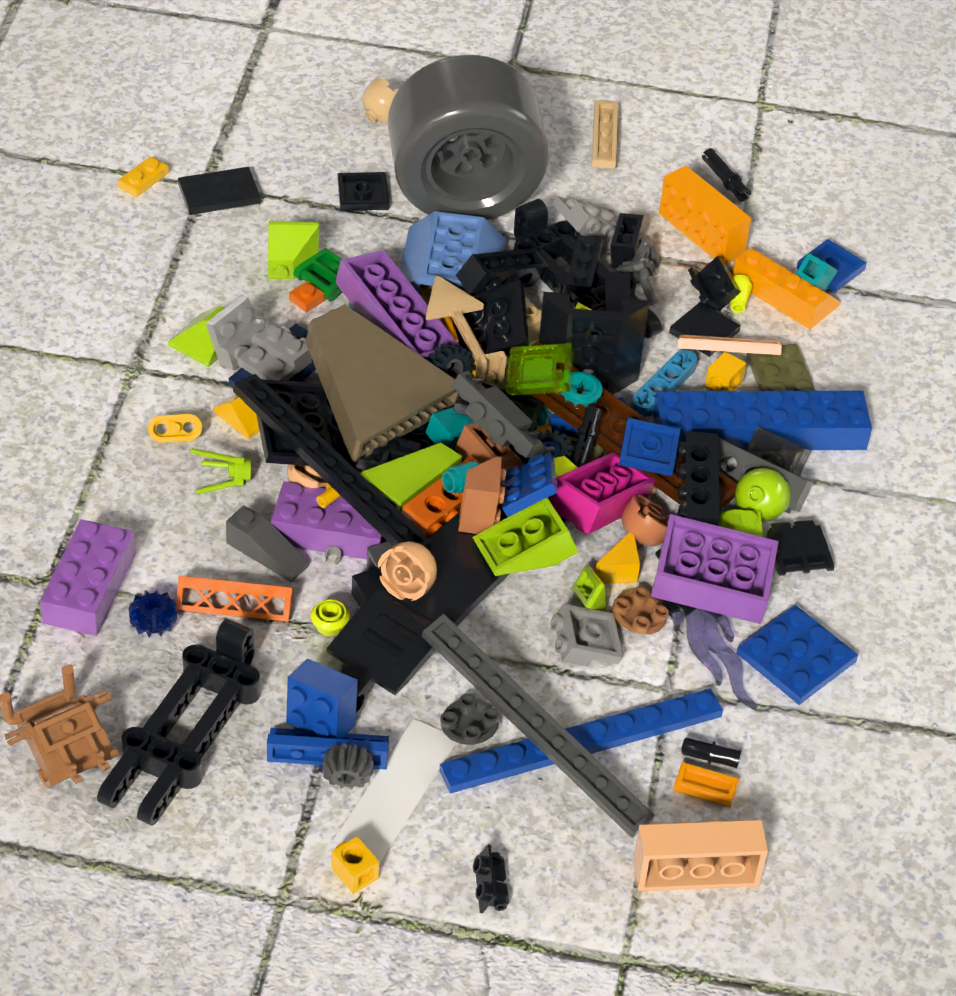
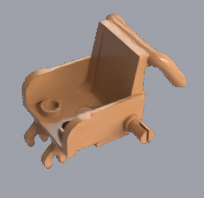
(62, 732)

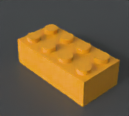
(704, 215)

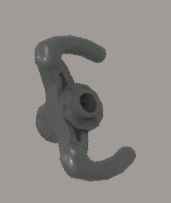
(641, 268)

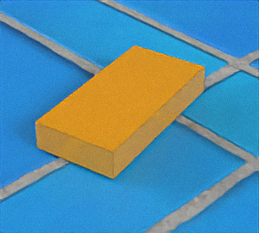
(706, 784)

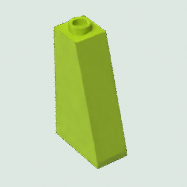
(411, 474)

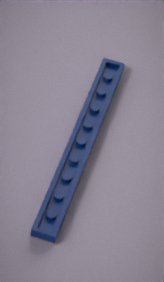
(593, 736)

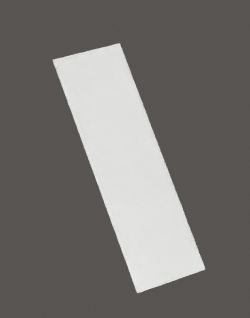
(397, 788)

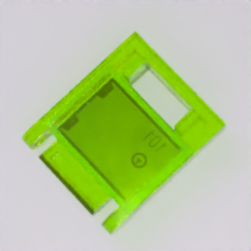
(535, 369)

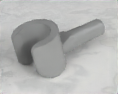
(333, 550)

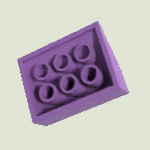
(715, 569)

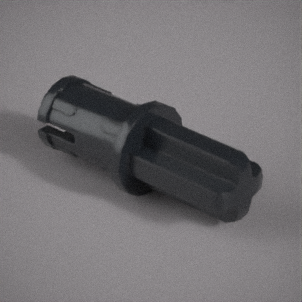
(711, 752)

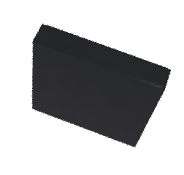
(363, 191)
(704, 322)

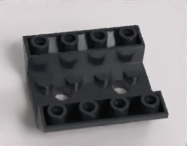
(613, 352)

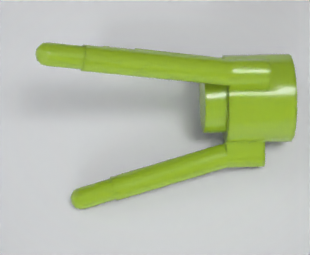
(238, 469)

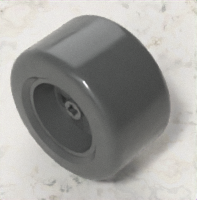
(473, 173)

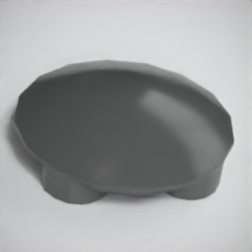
(469, 721)

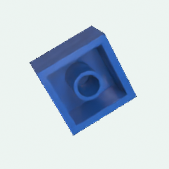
(321, 700)

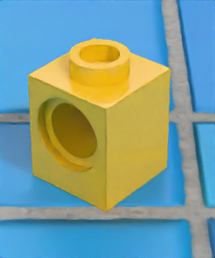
(725, 373)
(355, 875)

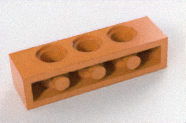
(433, 507)

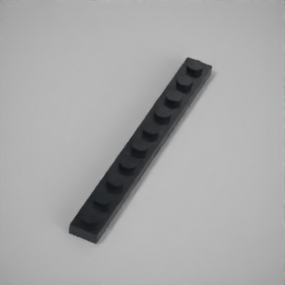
(328, 462)

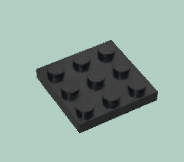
(502, 320)

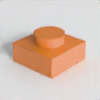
(306, 296)

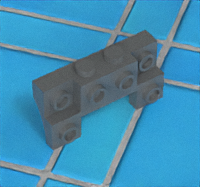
(499, 416)

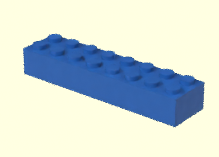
(805, 417)

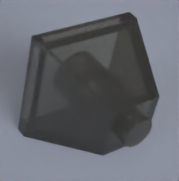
(779, 450)

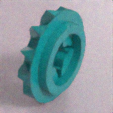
(591, 392)

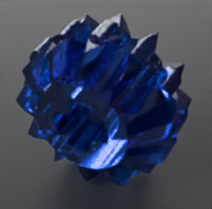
(153, 613)

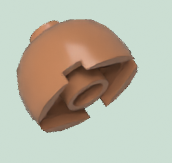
(644, 521)

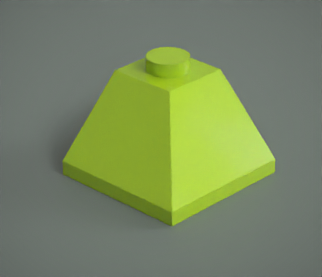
(289, 246)
(195, 339)

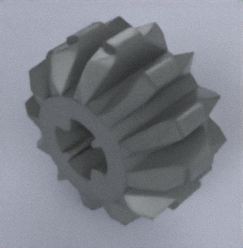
(347, 766)

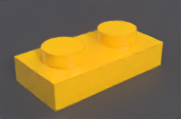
(143, 176)

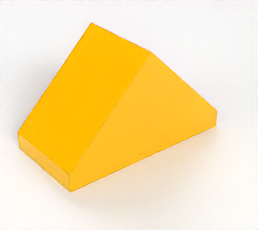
(238, 415)
(620, 563)

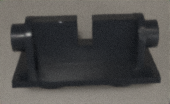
(488, 868)

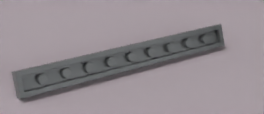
(538, 725)

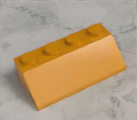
(784, 289)

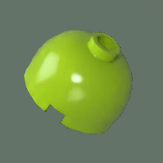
(763, 491)

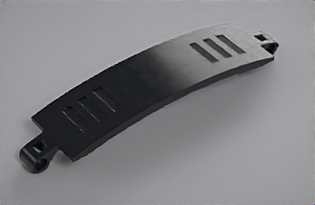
(385, 634)

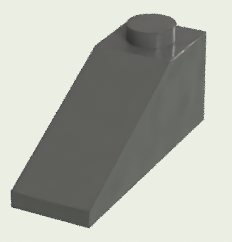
(264, 543)

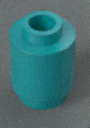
(455, 477)

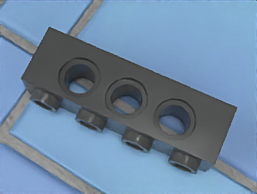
(748, 461)

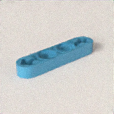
(659, 380)

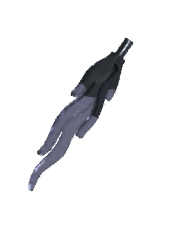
(704, 636)

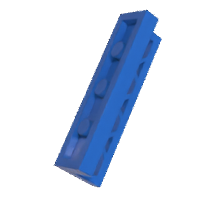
(305, 748)

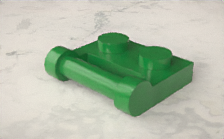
(327, 266)

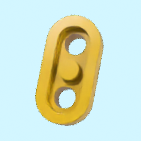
(174, 428)

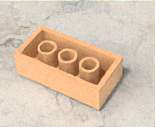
(699, 855)

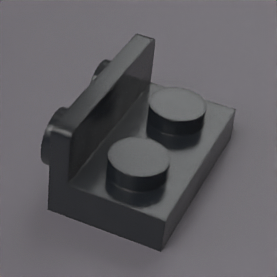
(715, 284)

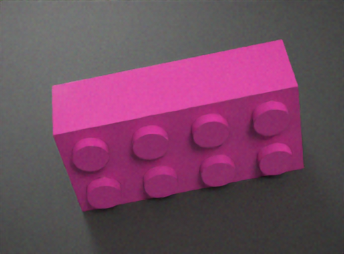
(598, 492)

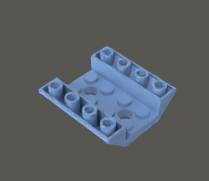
(433, 247)

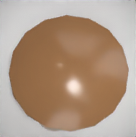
(639, 611)

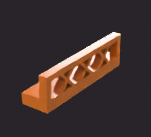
(234, 587)

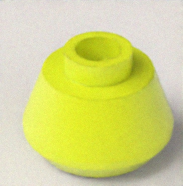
(330, 617)

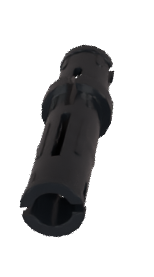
(730, 180)
(590, 418)

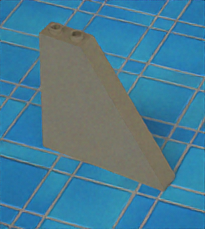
(373, 381)

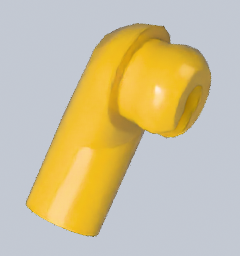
(327, 496)

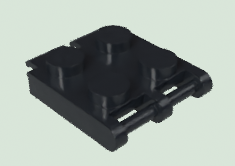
(800, 547)

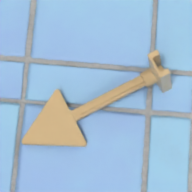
(453, 302)

